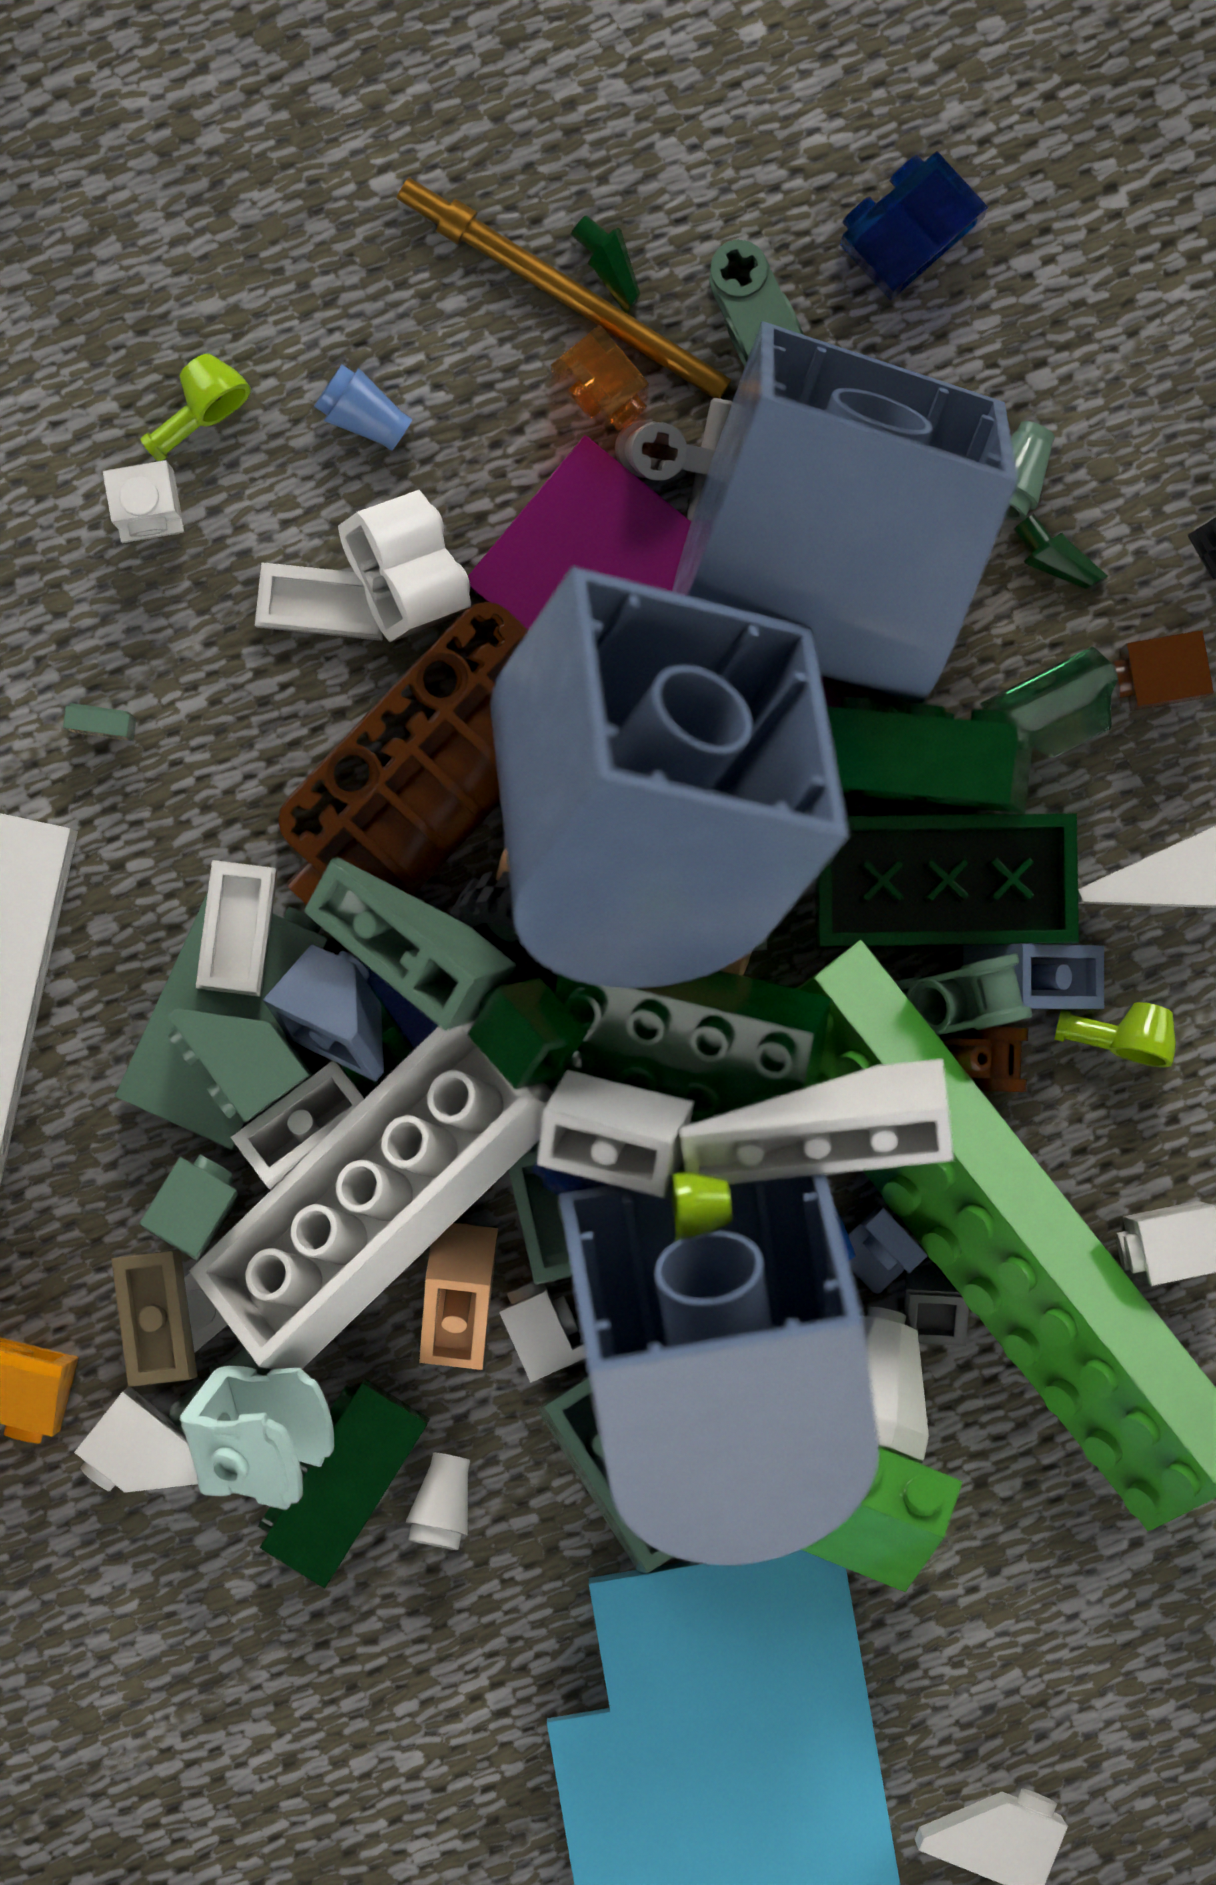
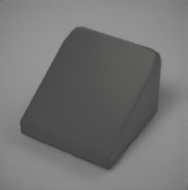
(935, 1307)

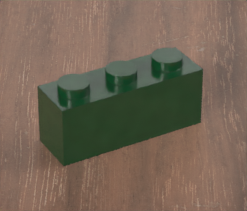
(370, 1446)

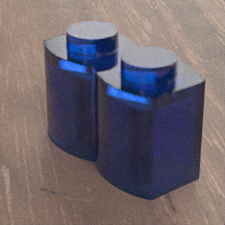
(911, 224)

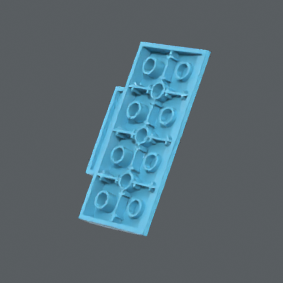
(728, 1733)

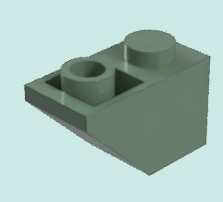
(244, 1056)
(191, 1205)

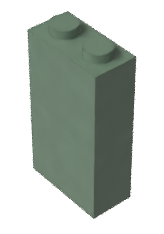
(159, 1075)

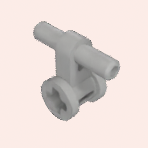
(674, 451)

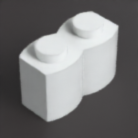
(405, 565)

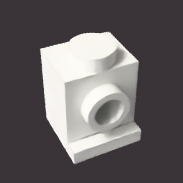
(143, 501)
(541, 1330)

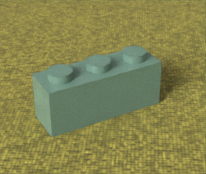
(575, 1427)

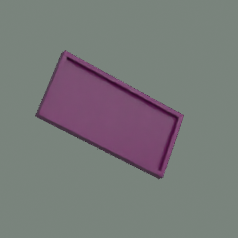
(594, 520)

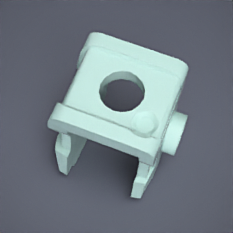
(259, 1433)

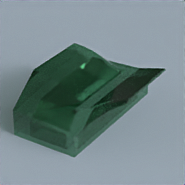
(1063, 702)

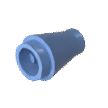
(362, 408)

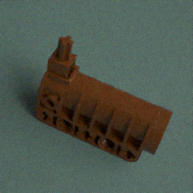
(433, 785)

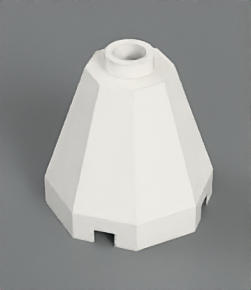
(896, 1383)

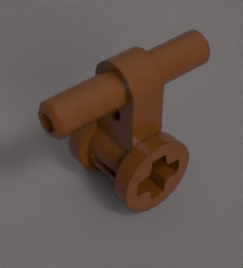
(992, 1057)

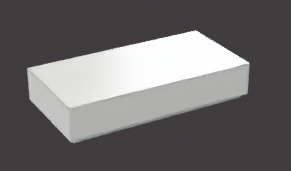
(314, 602)
(236, 928)

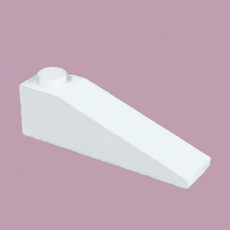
(842, 1125)

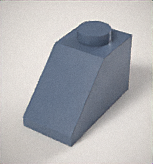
(1051, 973)
(331, 1010)

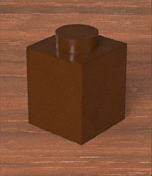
(1163, 671)

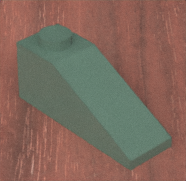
(409, 944)

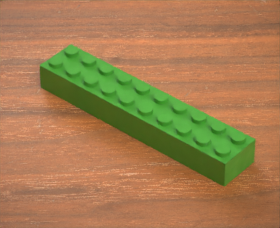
(1033, 1266)

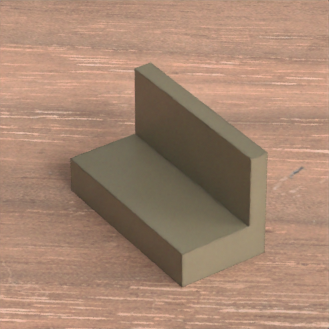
(154, 1317)

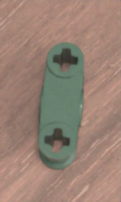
(750, 304)
(971, 997)

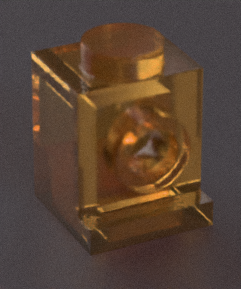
(602, 379)

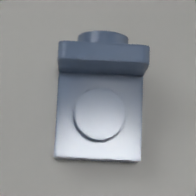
(882, 1250)

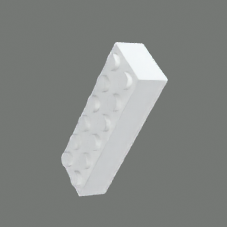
(369, 1199)

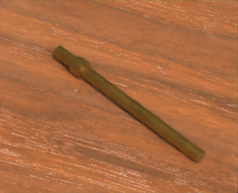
(459, 223)

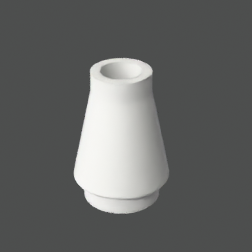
(441, 1504)

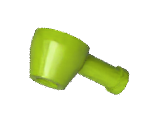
(202, 384)
(1142, 1036)
(699, 1204)

